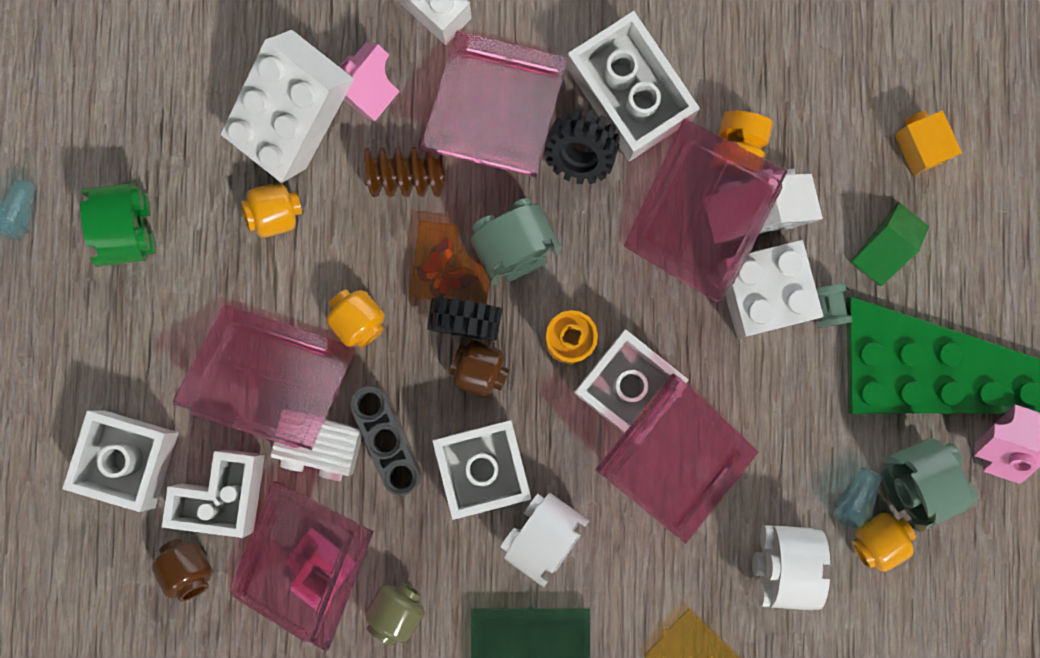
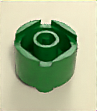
(116, 224)

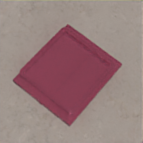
(495, 104)
(705, 209)
(265, 378)
(677, 459)
(301, 565)

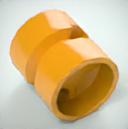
(747, 130)
(571, 337)

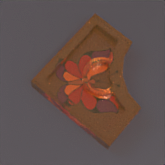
(444, 267)

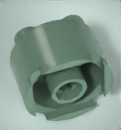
(514, 241)
(928, 483)

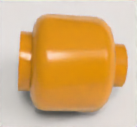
(270, 209)
(355, 318)
(884, 542)

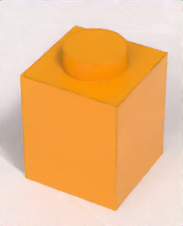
(927, 141)

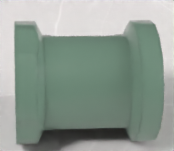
(833, 306)

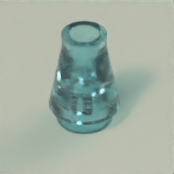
(17, 210)
(858, 500)

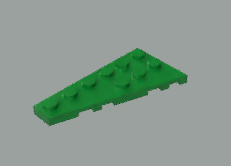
(927, 369)

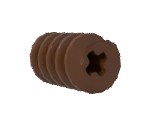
(403, 172)

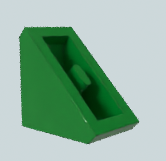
(891, 245)

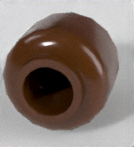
(478, 369)
(182, 570)

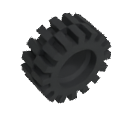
(586, 131)
(464, 318)

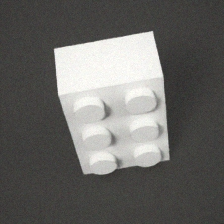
(631, 85)
(286, 105)

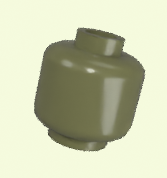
(394, 613)

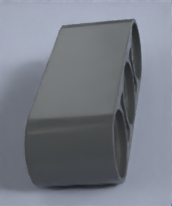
(370, 428)

